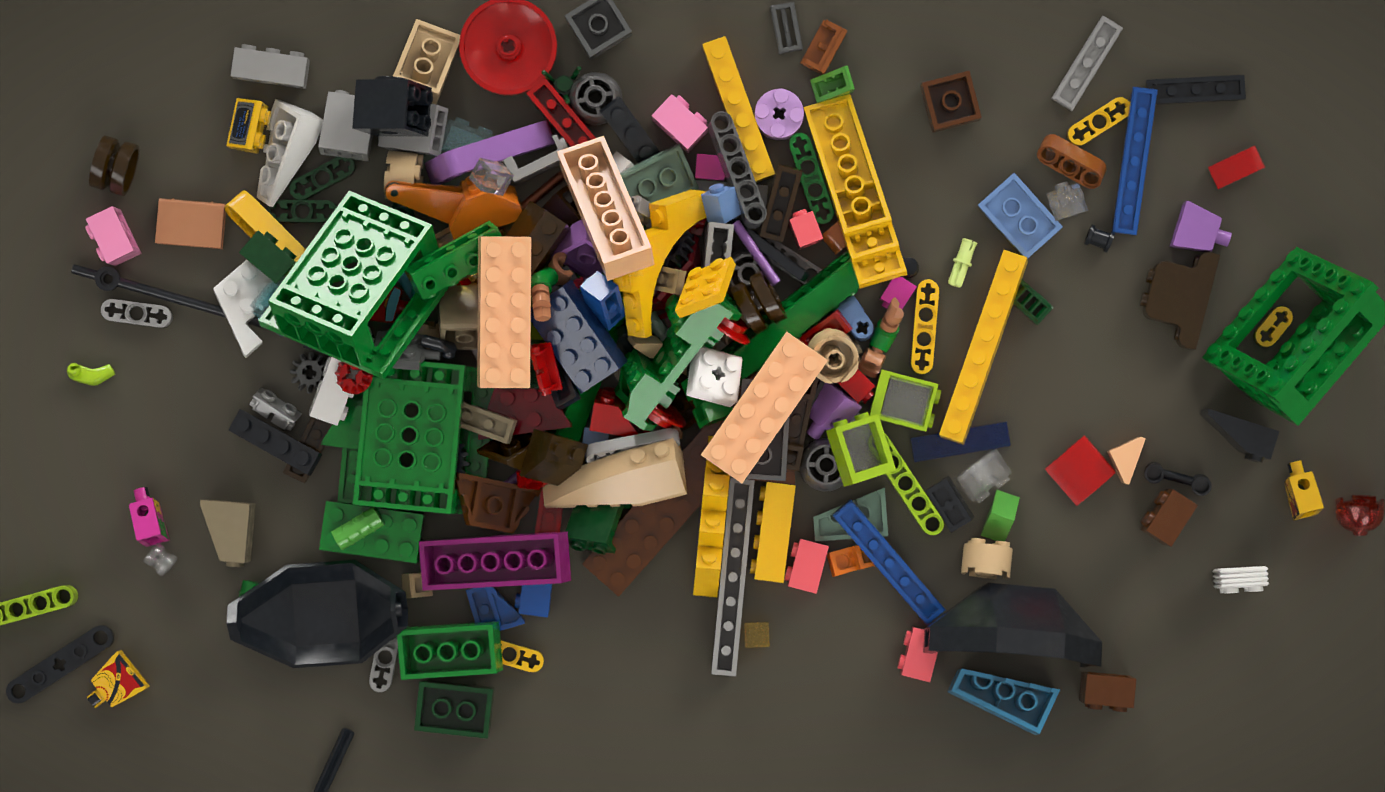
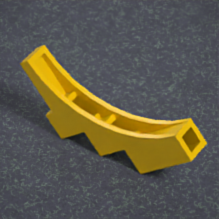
(669, 221)
(711, 530)

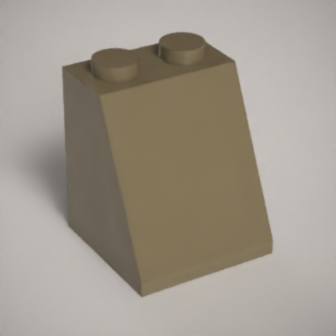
(459, 316)
(230, 529)

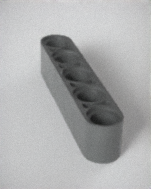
(737, 158)

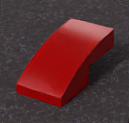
(1236, 167)

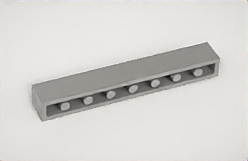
(732, 577)

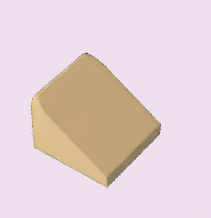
(648, 346)
(413, 586)

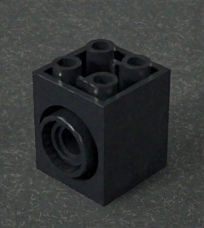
(392, 107)

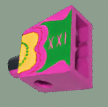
(149, 528)

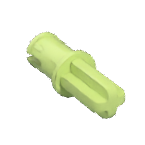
(962, 262)

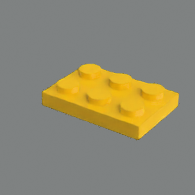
(705, 287)

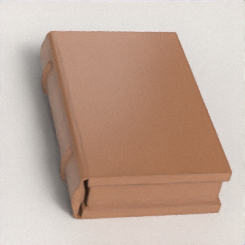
(190, 223)

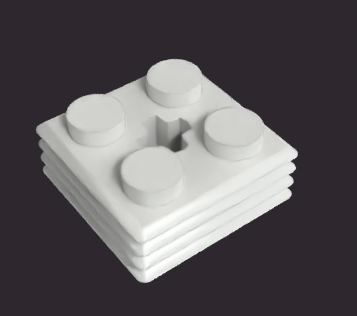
(703, 383)
(1249, 578)

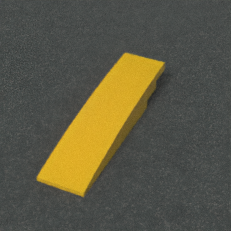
(855, 191)

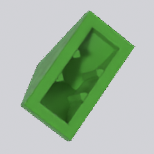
(832, 84)
(1000, 516)

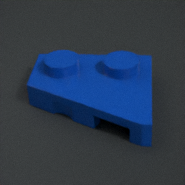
(490, 605)

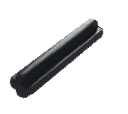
(334, 760)

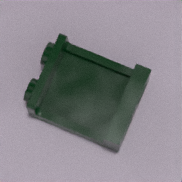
(594, 527)

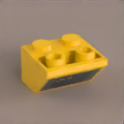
(248, 125)

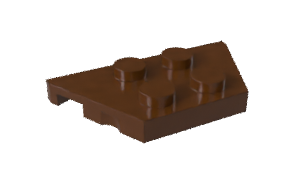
(492, 502)

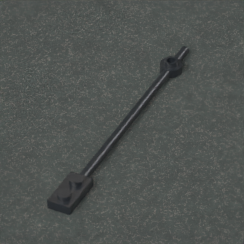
(99, 277)

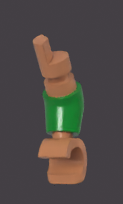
(544, 281)
(881, 340)

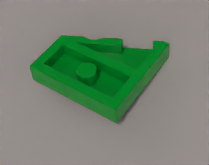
(347, 432)

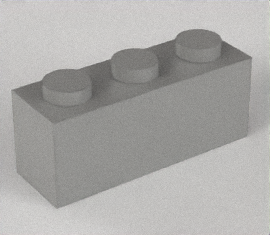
(270, 67)

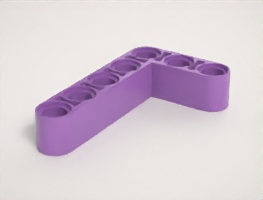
(496, 148)

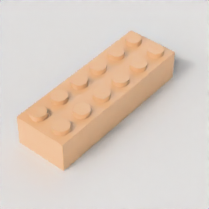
(605, 208)
(504, 312)
(764, 407)

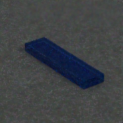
(978, 439)

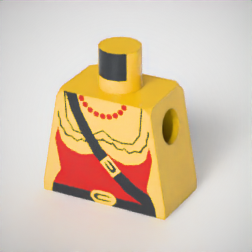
(1302, 502)
(116, 681)

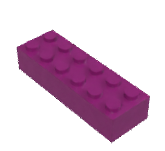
(495, 561)

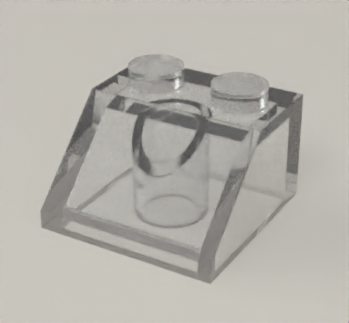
(983, 475)

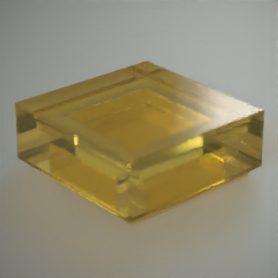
(756, 634)

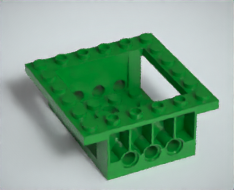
(337, 317)
(1318, 349)
(375, 470)

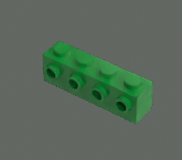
(448, 263)

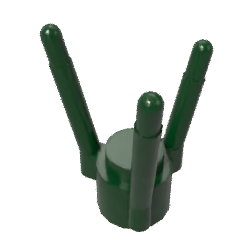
(563, 83)

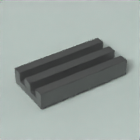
(789, 48)

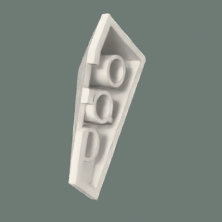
(290, 141)

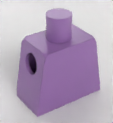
(1198, 229)
(830, 407)

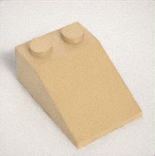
(428, 56)

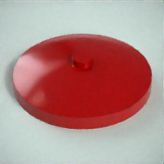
(507, 46)

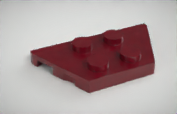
(529, 410)

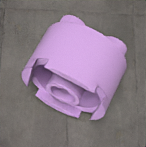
(777, 128)

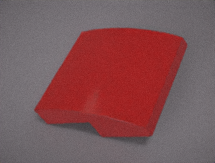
(1080, 470)

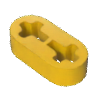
(1277, 330)

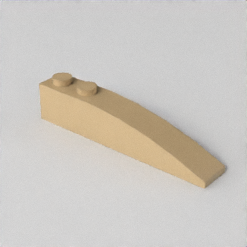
(628, 477)

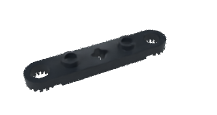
(46, 674)

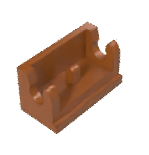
(824, 47)

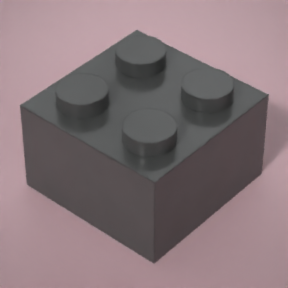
(598, 26)

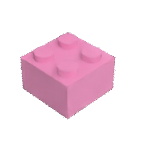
(680, 122)
(112, 236)

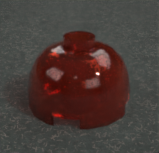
(1360, 513)

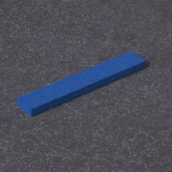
(1134, 160)
(888, 562)

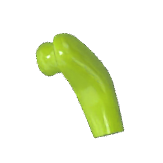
(90, 376)

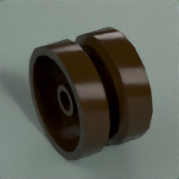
(114, 165)
(761, 301)

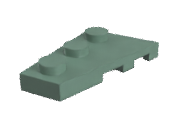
(871, 505)

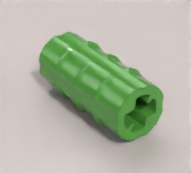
(357, 528)

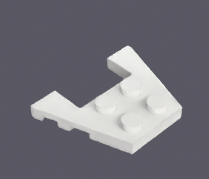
(235, 296)

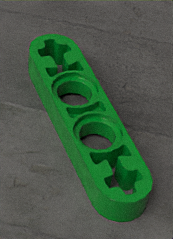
(814, 177)

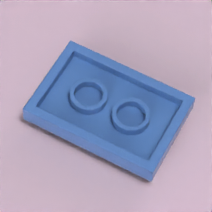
(1019, 216)

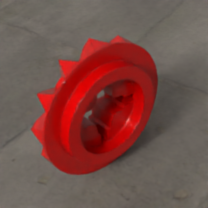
(349, 385)

